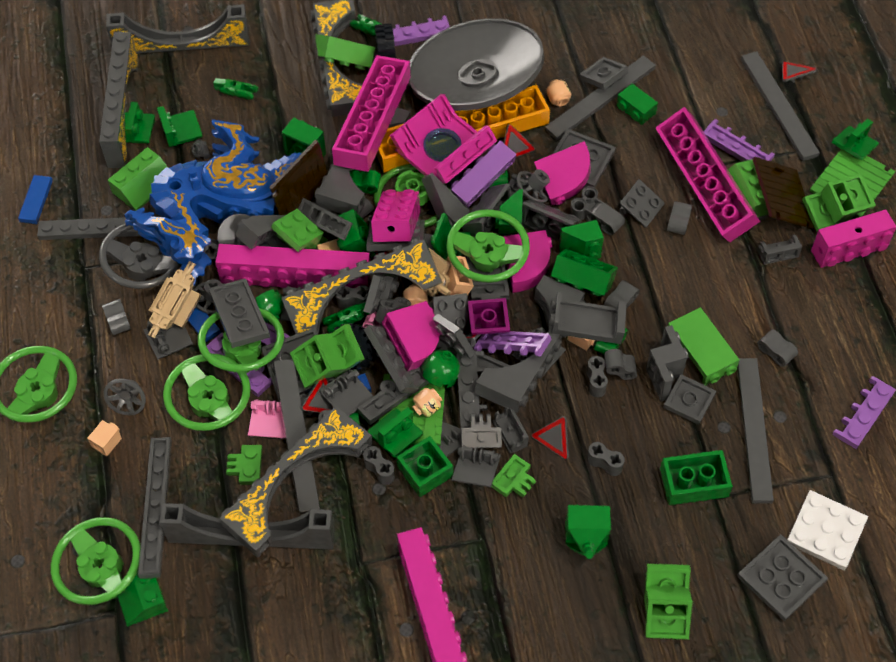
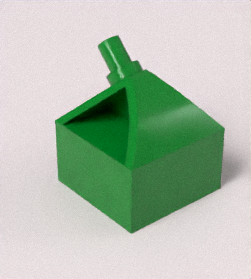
(587, 528)

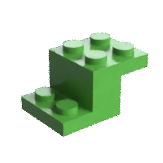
(839, 201)
(298, 231)
(327, 355)
(667, 601)

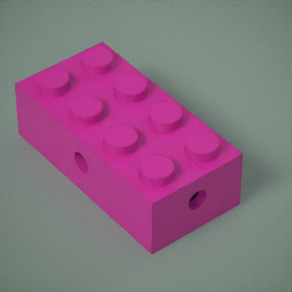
(396, 216)
(853, 238)

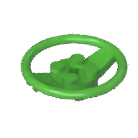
(407, 180)
(476, 246)
(244, 355)
(41, 378)
(199, 389)
(91, 556)

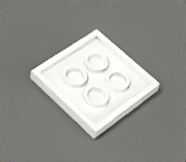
(827, 530)

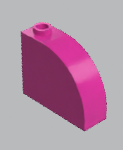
(567, 172)
(536, 263)
(412, 333)

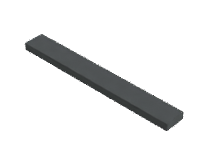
(598, 99)
(780, 106)
(294, 429)
(754, 431)
(156, 494)

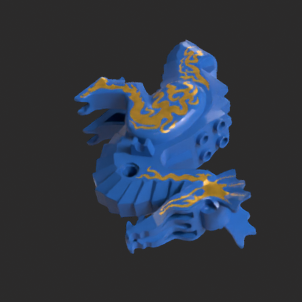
(209, 190)

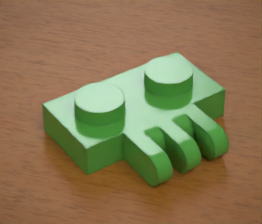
(246, 465)
(513, 477)

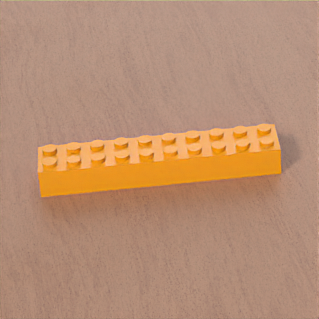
(521, 111)

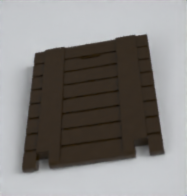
(299, 180)
(782, 192)

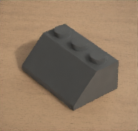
(489, 200)
(543, 217)

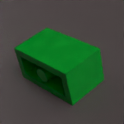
(637, 104)

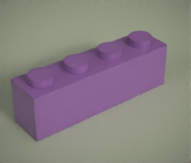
(483, 174)

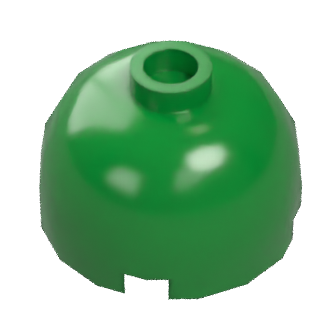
(272, 302)
(441, 368)

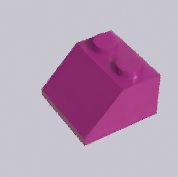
(488, 316)

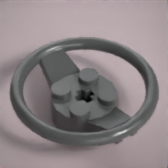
(138, 261)

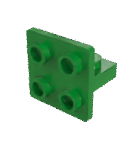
(138, 125)
(856, 140)
(396, 431)

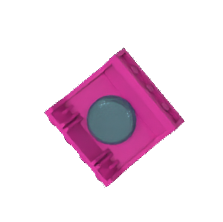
(440, 140)

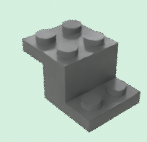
(666, 362)

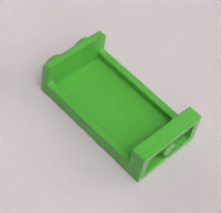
(705, 346)

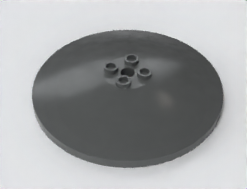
(477, 63)

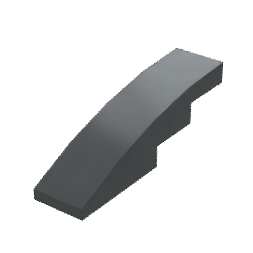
(325, 219)

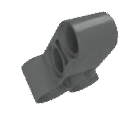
(594, 209)

